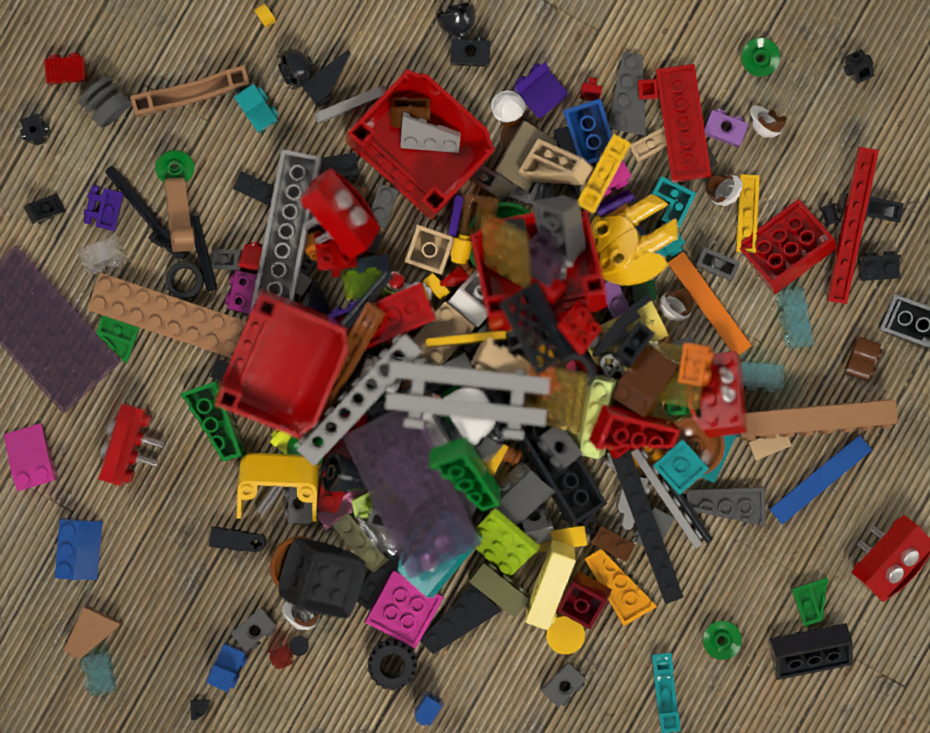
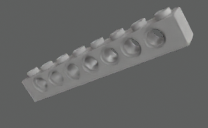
(314, 452)

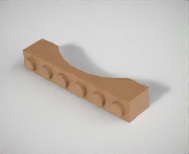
(181, 95)

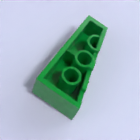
(215, 421)
(467, 471)

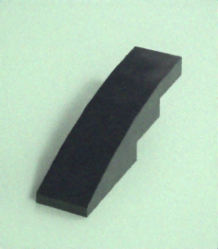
(617, 330)

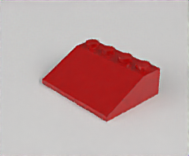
(788, 246)

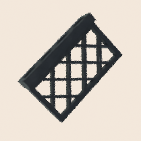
(545, 322)

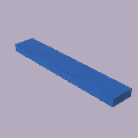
(820, 479)

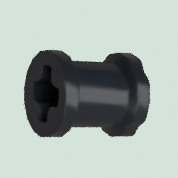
(829, 214)

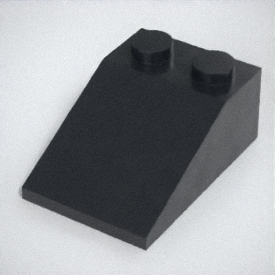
(908, 322)

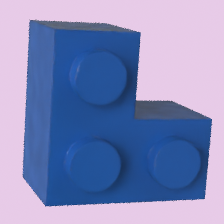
(226, 667)

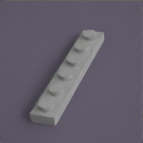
(672, 503)

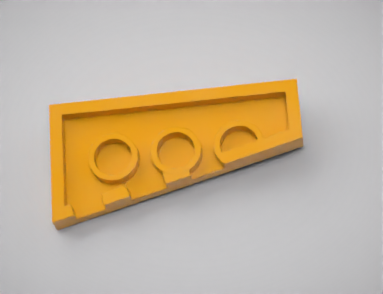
(626, 597)

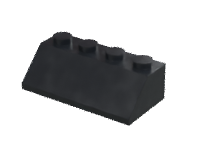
(811, 651)

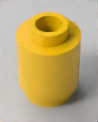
(461, 249)

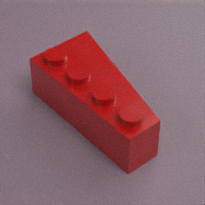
(627, 428)

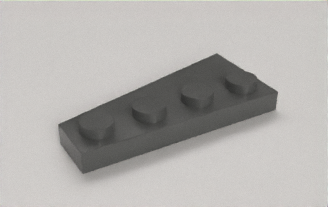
(627, 110)
(730, 503)

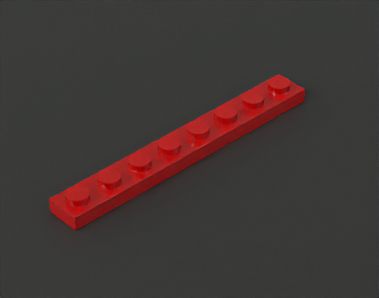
(852, 225)

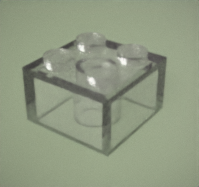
(102, 255)

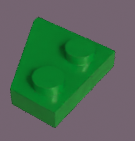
(118, 336)
(811, 600)

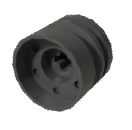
(101, 98)

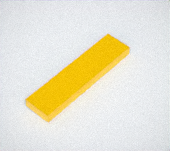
(748, 211)
(464, 339)

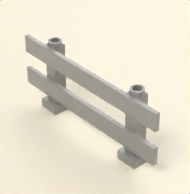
(513, 414)

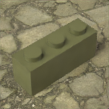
(359, 542)
(500, 589)

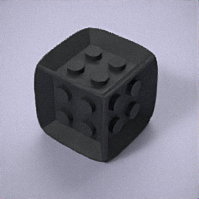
(322, 578)

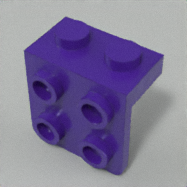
(540, 90)

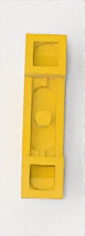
(603, 173)

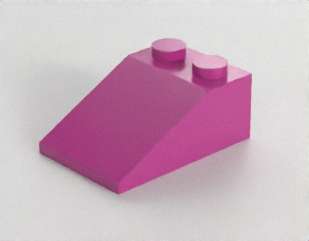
(30, 457)

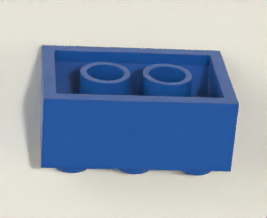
(589, 130)
(78, 549)

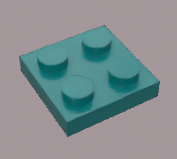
(681, 467)

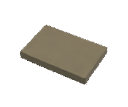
(517, 153)

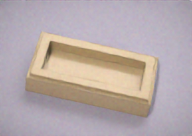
(764, 447)

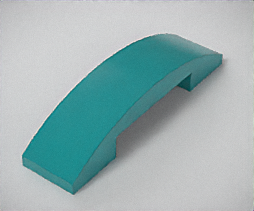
(665, 693)

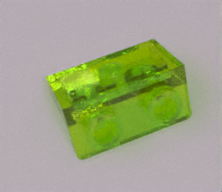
(358, 283)

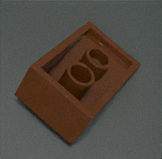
(645, 381)

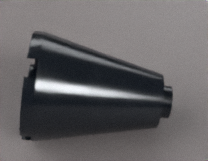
(341, 475)

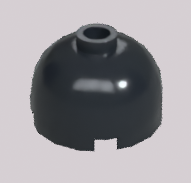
(457, 18)
(295, 67)

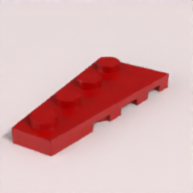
(331, 501)

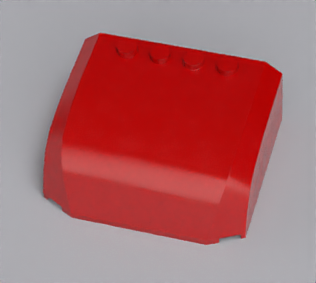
(421, 176)
(582, 281)
(283, 365)

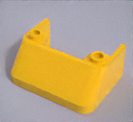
(278, 470)

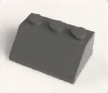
(563, 220)
(521, 494)

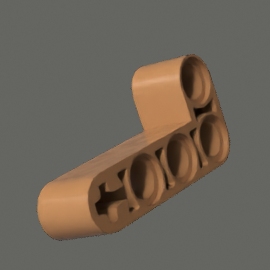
(178, 215)

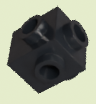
(859, 66)
(30, 124)

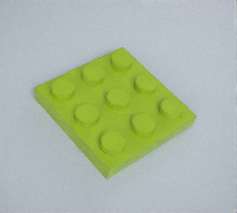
(504, 543)

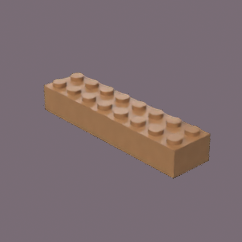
(166, 315)
(821, 419)

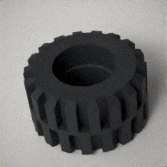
(392, 681)

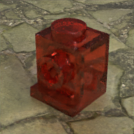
(281, 656)

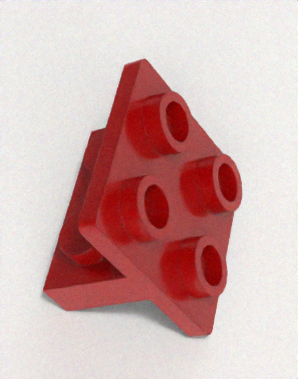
(331, 258)
(578, 326)

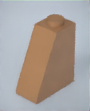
(89, 631)

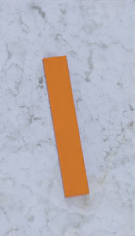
(709, 303)

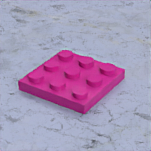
(402, 610)

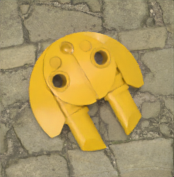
(624, 242)

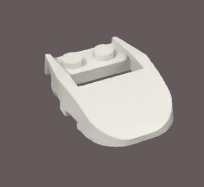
(471, 428)

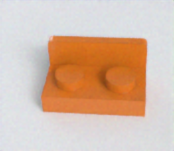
(695, 364)

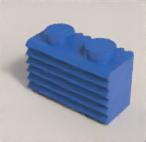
(428, 709)

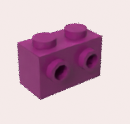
(242, 291)

